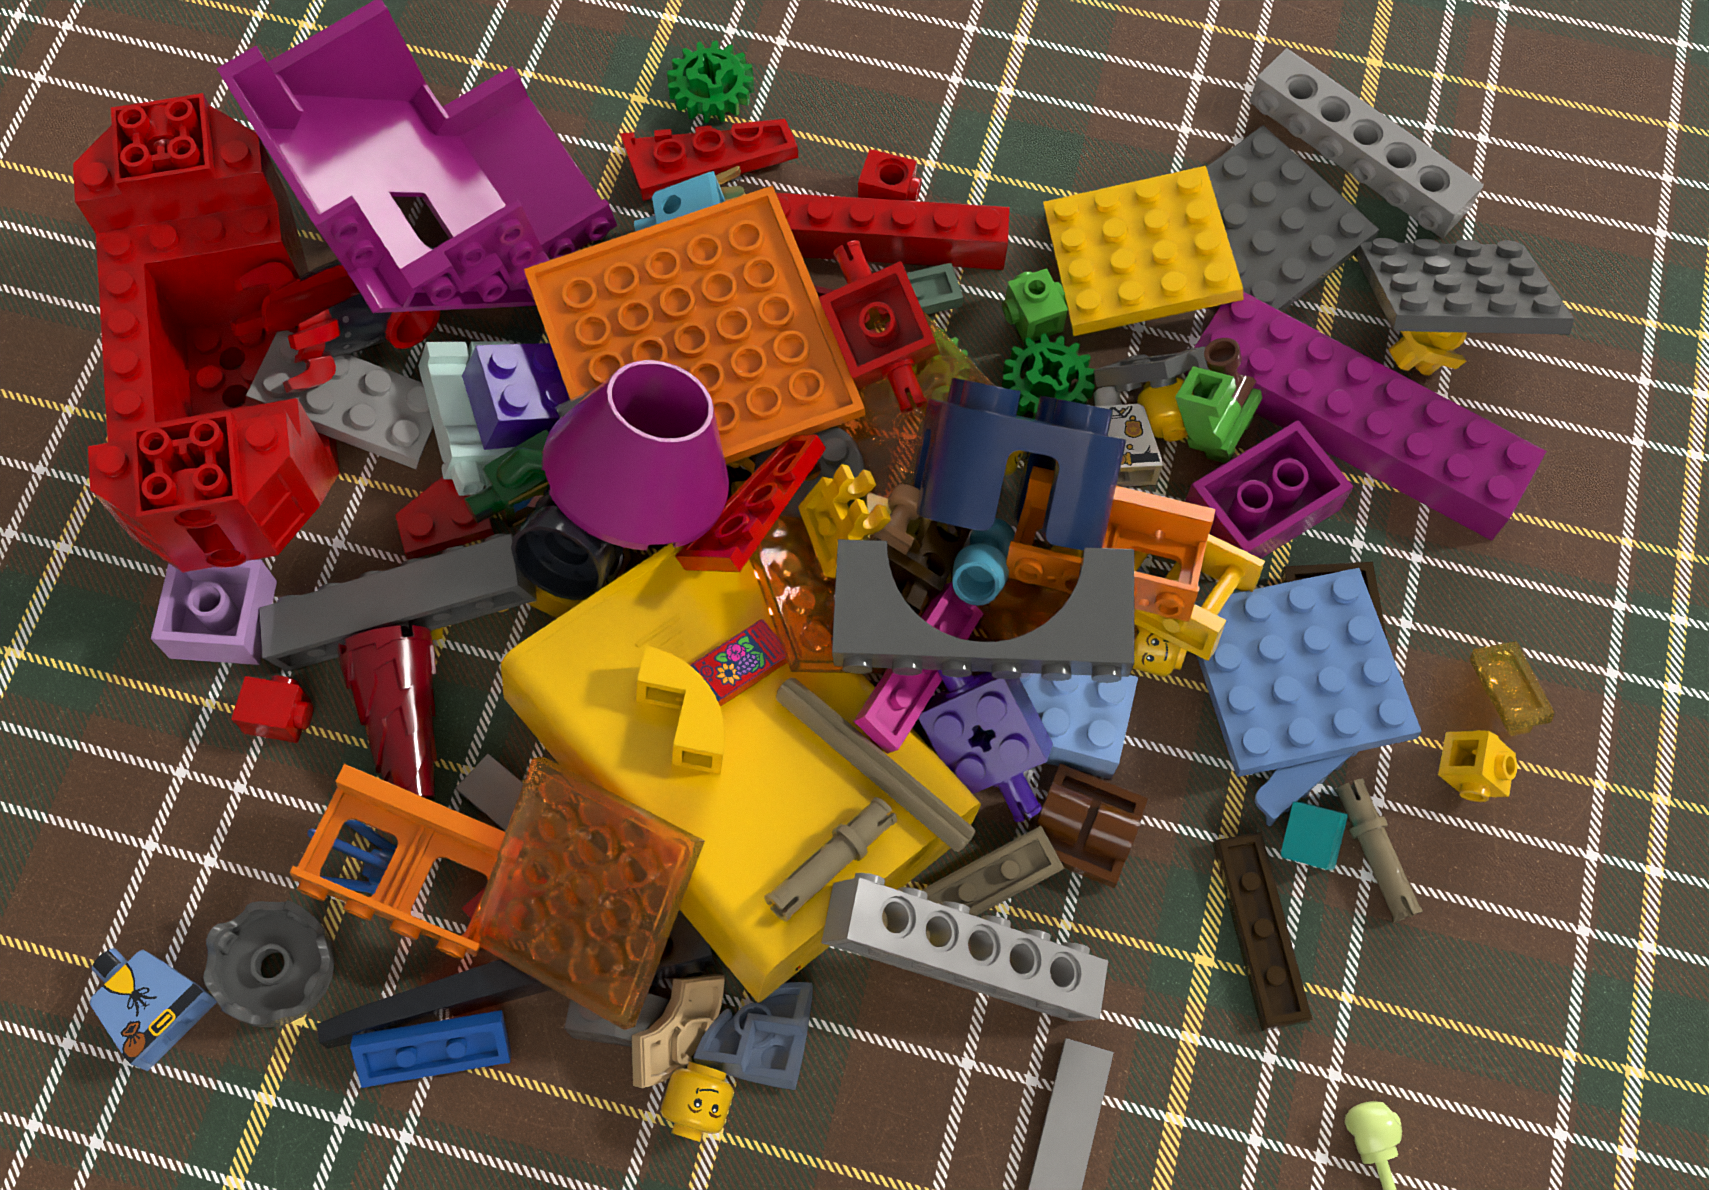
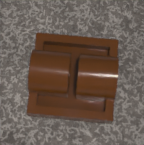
(1091, 824)

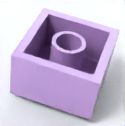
(214, 613)

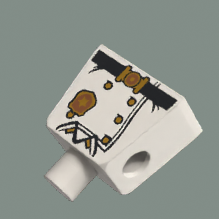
(1141, 455)

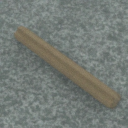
(875, 764)

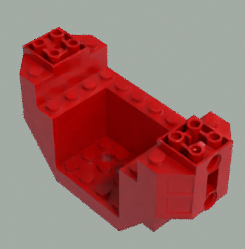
(177, 217)

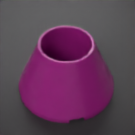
(640, 459)

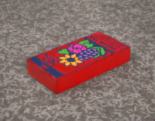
(741, 661)

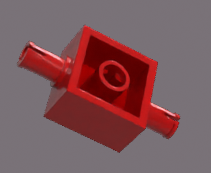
(852, 318)

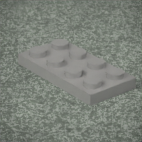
(357, 406)

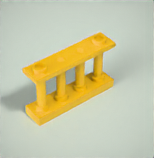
(1202, 633)

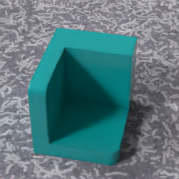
(1314, 835)

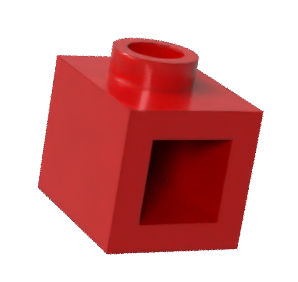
(273, 708)

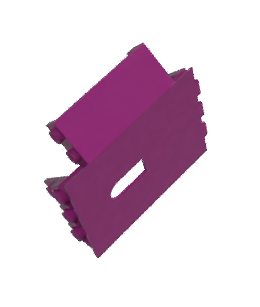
(362, 126)

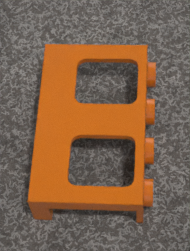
(1135, 522)
(423, 835)

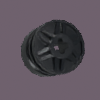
(560, 554)

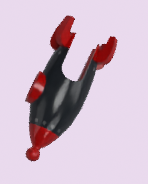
(328, 316)

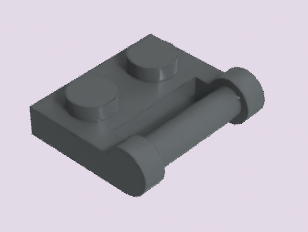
(1159, 370)

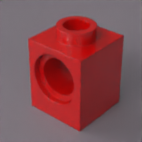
(885, 168)

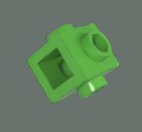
(1035, 305)

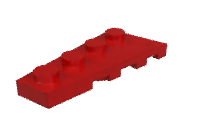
(753, 508)

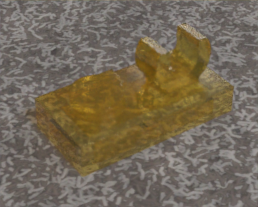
(1512, 687)

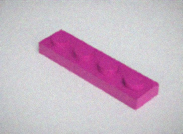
(901, 698)

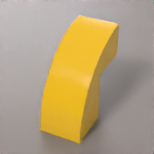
(677, 685)

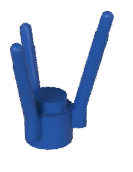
(375, 862)

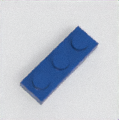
(431, 1049)

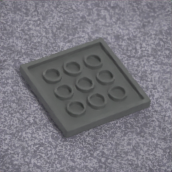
(1282, 219)
(1462, 287)

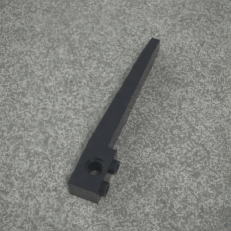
(490, 986)

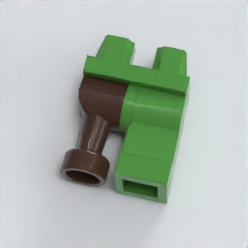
(1220, 403)

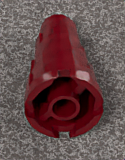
(395, 702)

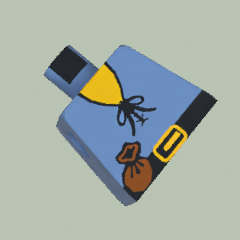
(146, 1005)

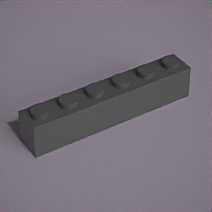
(419, 593)

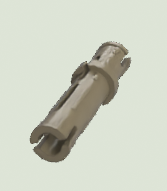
(846, 845)
(1378, 850)

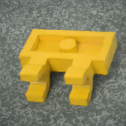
(830, 518)

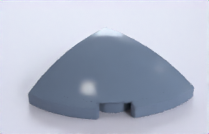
(762, 1039)

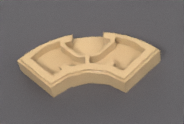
(678, 1031)

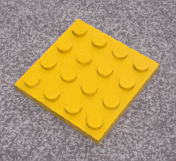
(1142, 251)

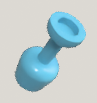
(981, 567)

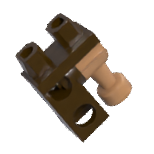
(923, 562)

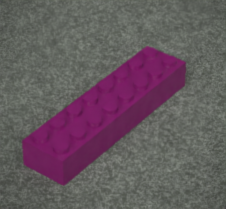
(1379, 418)

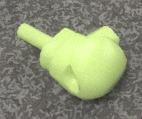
(1376, 1136)

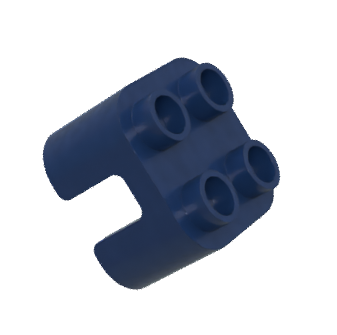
(968, 449)

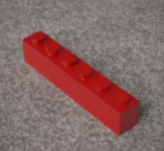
(899, 230)

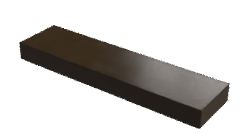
(1262, 932)

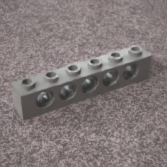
(1365, 143)
(856, 925)

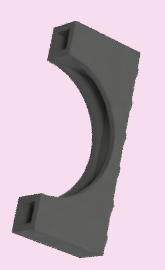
(1084, 637)

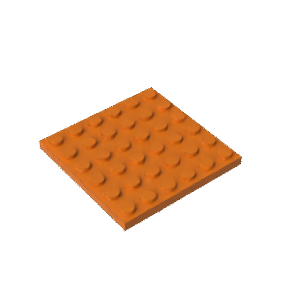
(717, 298)

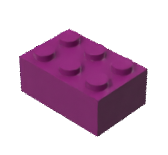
(1272, 492)

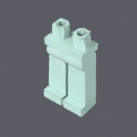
(452, 414)

